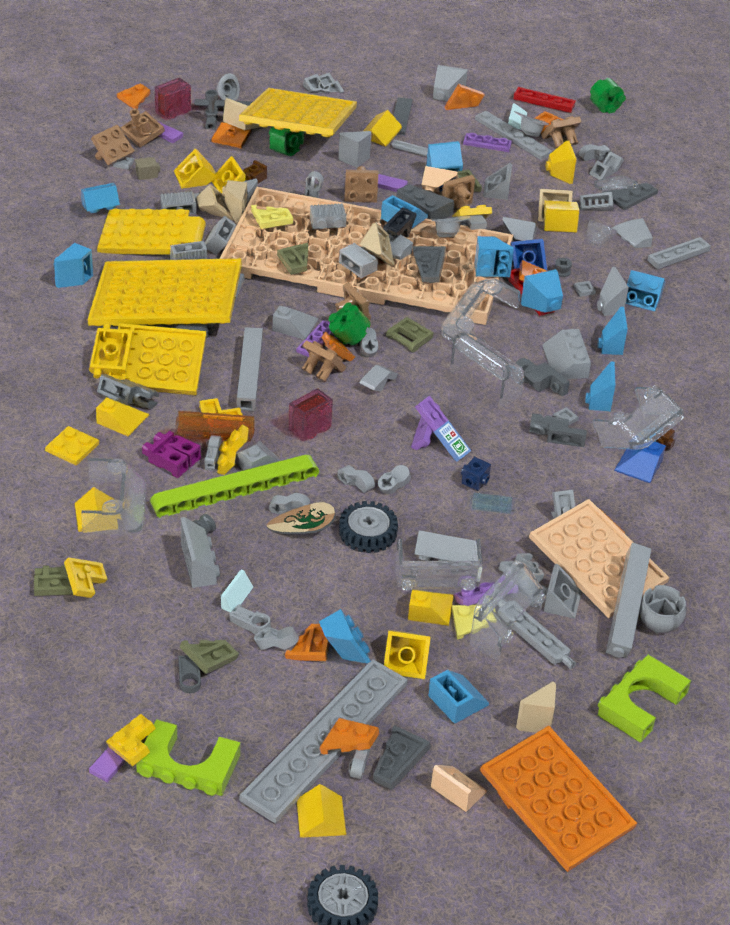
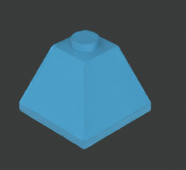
(542, 291)
(614, 334)
(602, 390)

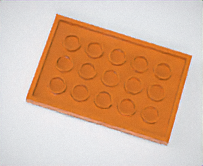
(558, 798)

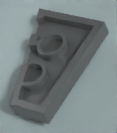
(630, 197)
(429, 262)
(400, 756)

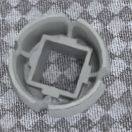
(664, 600)

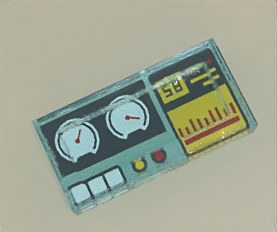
(492, 503)

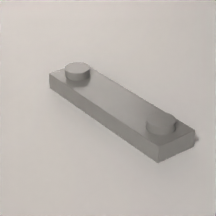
(678, 253)

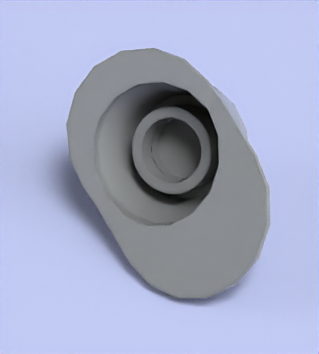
(531, 126)
(450, 226)

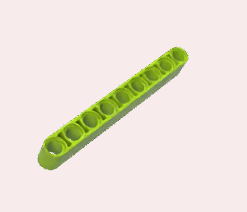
(233, 485)

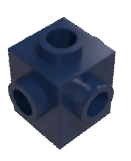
(476, 473)

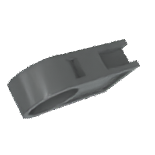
(188, 670)

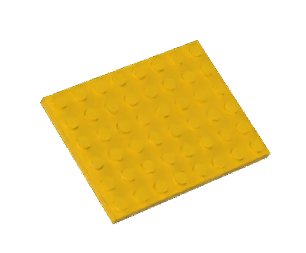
(298, 112)
(166, 292)

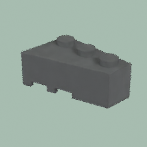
(430, 203)

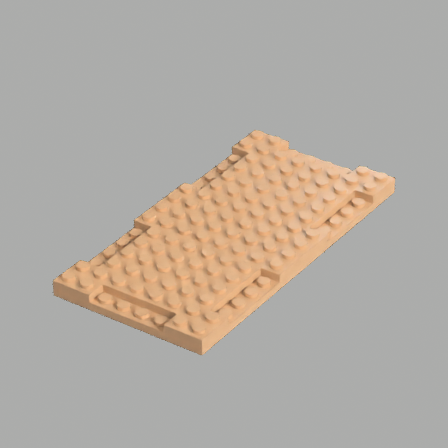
(393, 283)

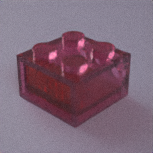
(172, 98)
(310, 414)

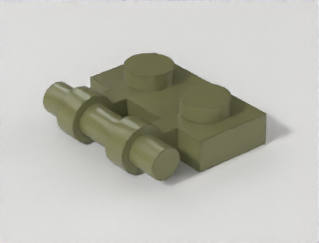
(51, 581)

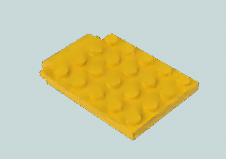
(148, 231)
(150, 356)

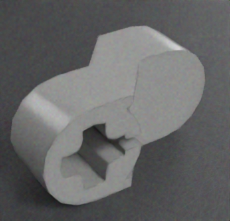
(591, 152)
(369, 343)
(360, 478)
(397, 478)
(283, 504)
(279, 638)

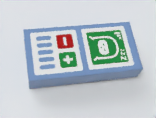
(452, 441)

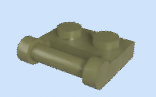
(412, 330)

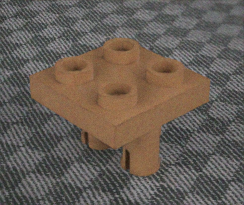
(562, 127)
(142, 128)
(112, 145)
(361, 185)
(460, 190)
(353, 296)
(328, 357)

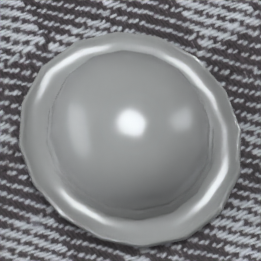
(228, 87)

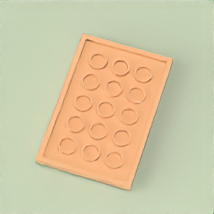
(591, 553)

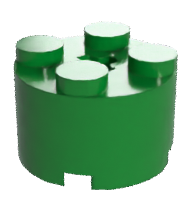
(607, 95)
(285, 138)
(349, 324)

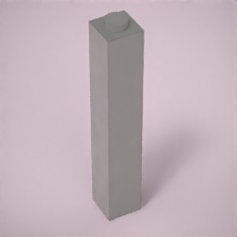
(249, 369)
(628, 601)

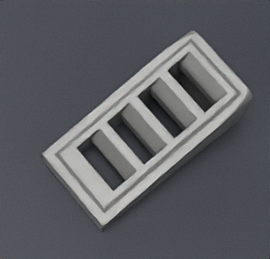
(607, 196)

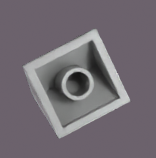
(354, 147)
(498, 183)
(562, 594)

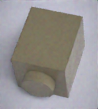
(146, 168)

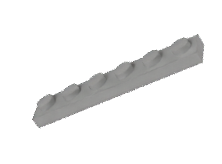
(511, 133)

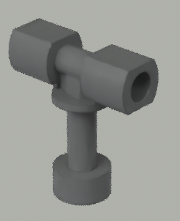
(212, 110)

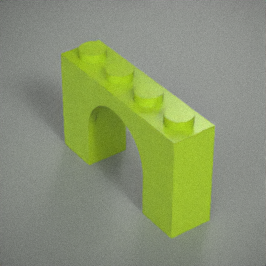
(646, 675)
(207, 776)

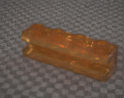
(203, 425)

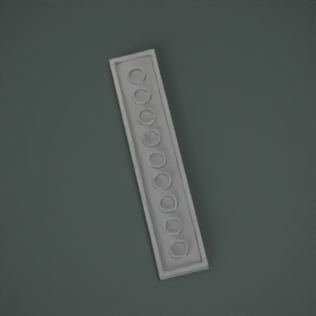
(302, 760)

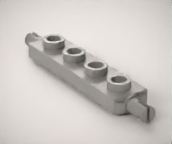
(543, 640)

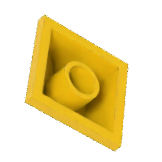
(562, 163)
(194, 171)
(119, 416)
(430, 607)
(407, 653)

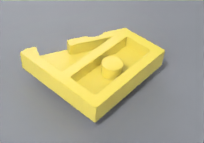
(271, 216)
(463, 619)

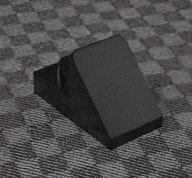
(400, 223)

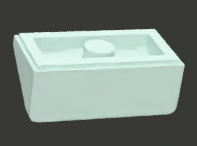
(515, 119)
(236, 592)

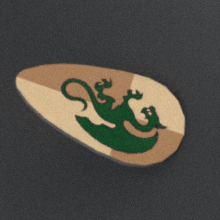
(304, 519)

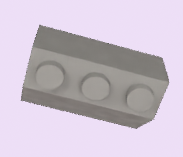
(568, 354)
(443, 547)
(198, 555)

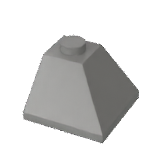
(447, 80)
(520, 229)
(613, 293)
(293, 322)
(255, 456)

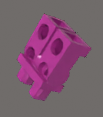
(172, 453)

